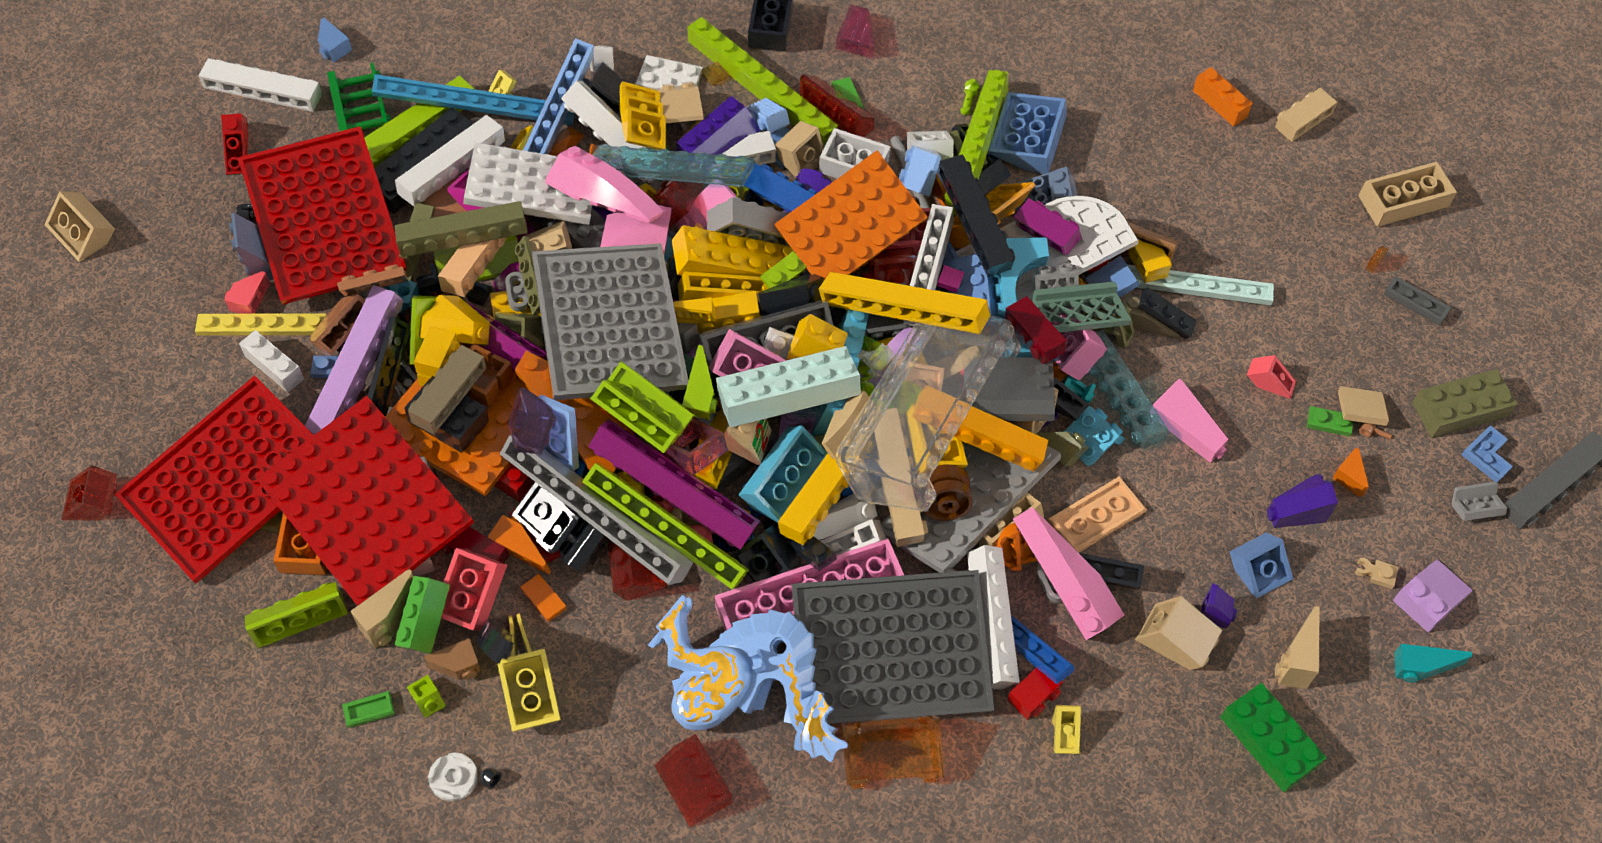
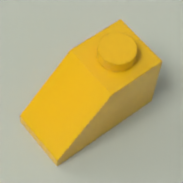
(1150, 261)

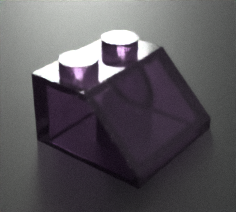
(530, 423)

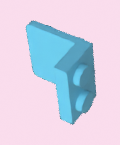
(1097, 432)

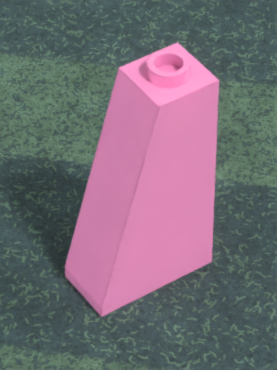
(1190, 421)

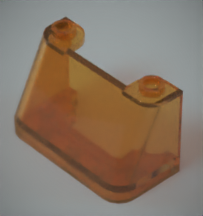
(892, 750)

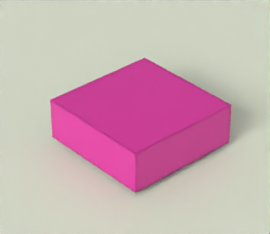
(950, 278)

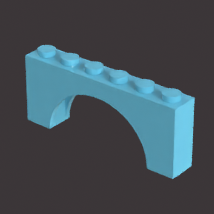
(1029, 254)
(855, 325)

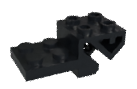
(560, 528)

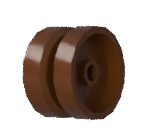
(952, 493)

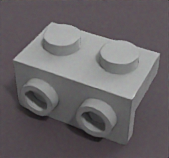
(1478, 501)

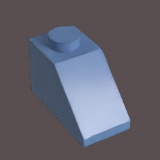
(332, 41)

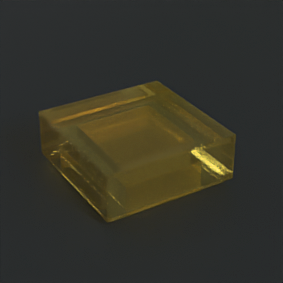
(714, 73)

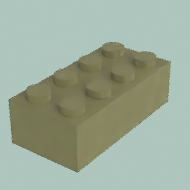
(1464, 403)

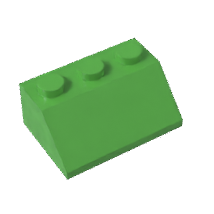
(422, 615)

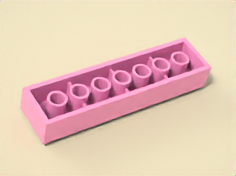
(776, 592)

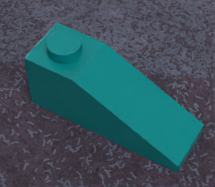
(1421, 662)

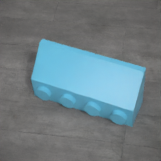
(783, 472)

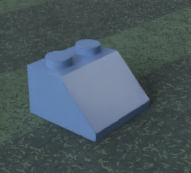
(1262, 564)

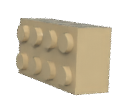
(1407, 194)

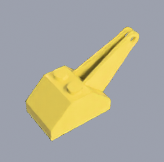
(527, 685)

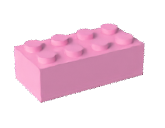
(741, 354)

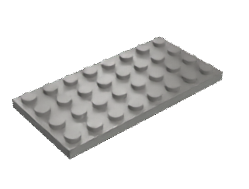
(994, 489)

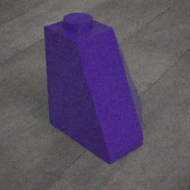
(1304, 504)

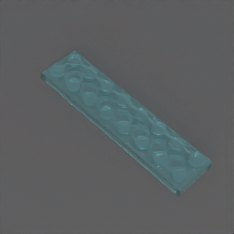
(677, 165)

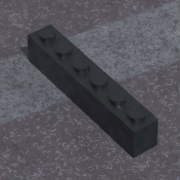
(975, 215)

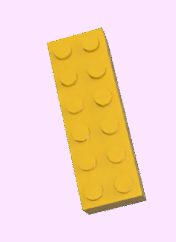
(724, 253)

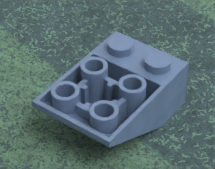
(1051, 187)
(249, 246)

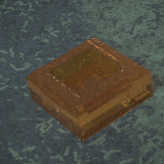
(1376, 259)

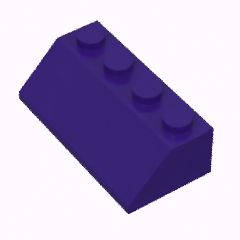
(720, 129)

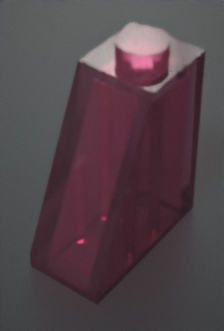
(856, 33)

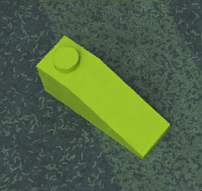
(699, 393)

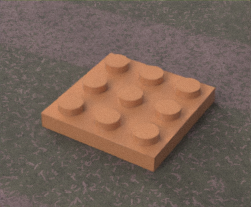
(392, 275)

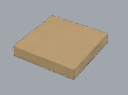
(1363, 406)

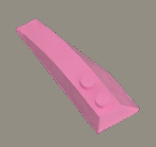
(592, 179)
(1071, 575)

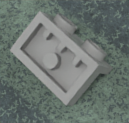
(1057, 276)

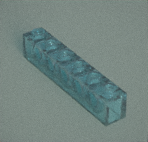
(1132, 395)

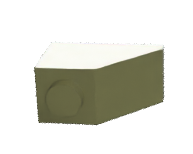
(1069, 445)

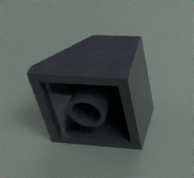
(766, 556)

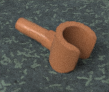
(1367, 429)

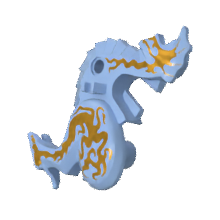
(740, 672)

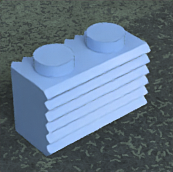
(769, 115)

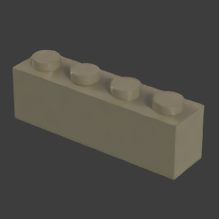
(447, 389)

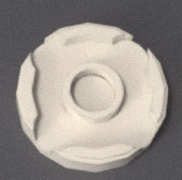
(453, 777)

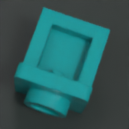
(1083, 391)

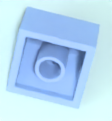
(920, 169)

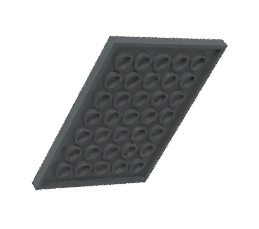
(898, 645)

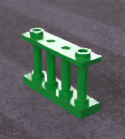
(340, 99)

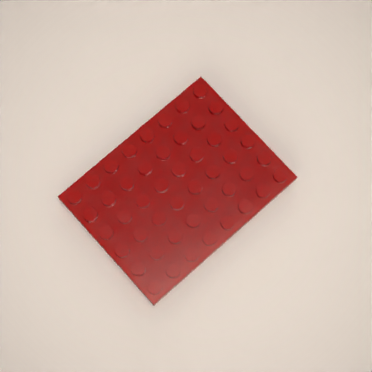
(320, 213)
(204, 488)
(364, 501)

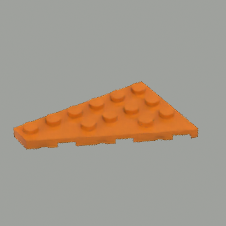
(589, 415)

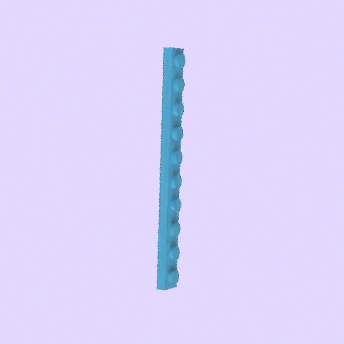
(460, 98)

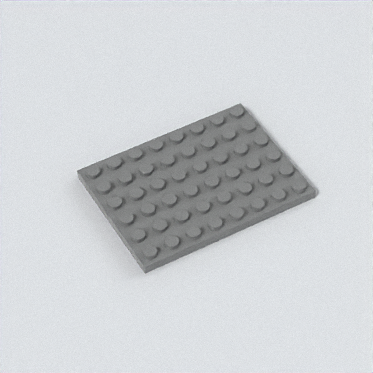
(607, 310)

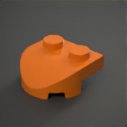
(1015, 548)

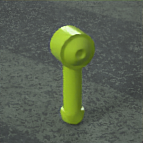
(971, 89)

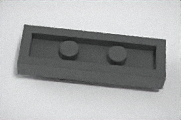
(1417, 300)

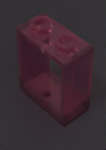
(697, 459)

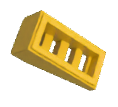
(695, 309)

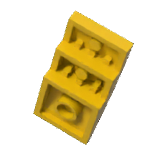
(642, 116)

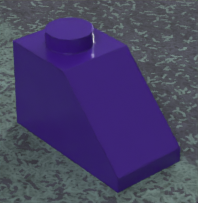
(1219, 606)

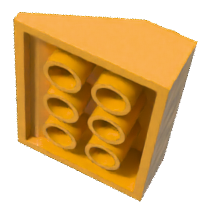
(1002, 202)

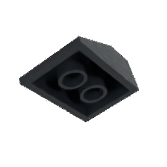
(790, 294)

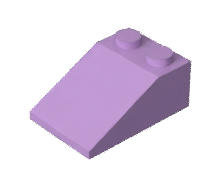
(1432, 595)

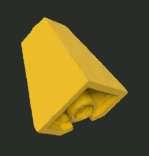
(456, 316)

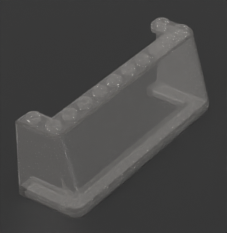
(919, 410)

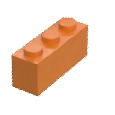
(1222, 96)

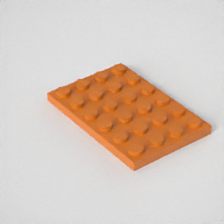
(851, 219)

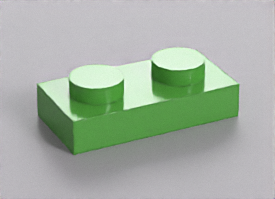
(1328, 421)

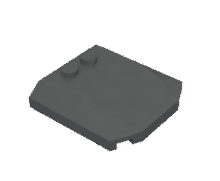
(1019, 390)

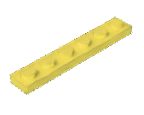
(263, 323)

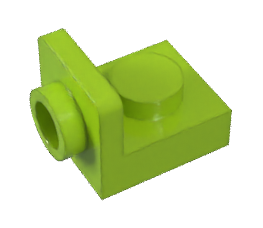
(426, 696)

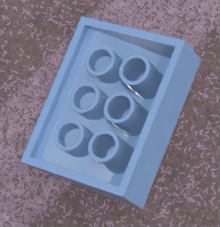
(1029, 131)

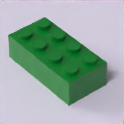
(1273, 737)

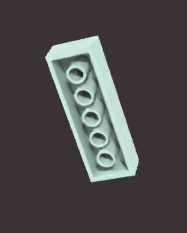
(788, 386)

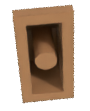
(455, 661)

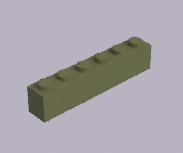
(460, 229)

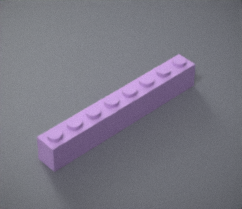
(355, 358)

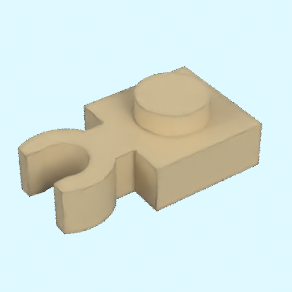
(1381, 572)

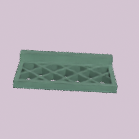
(1080, 298)

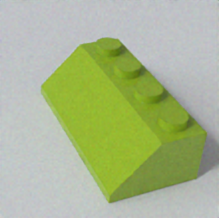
(295, 614)

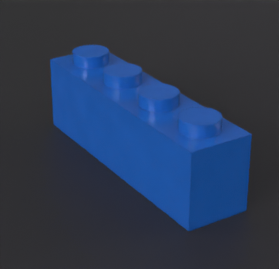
(777, 188)

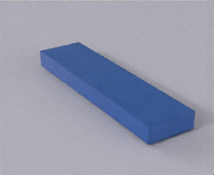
(1040, 653)

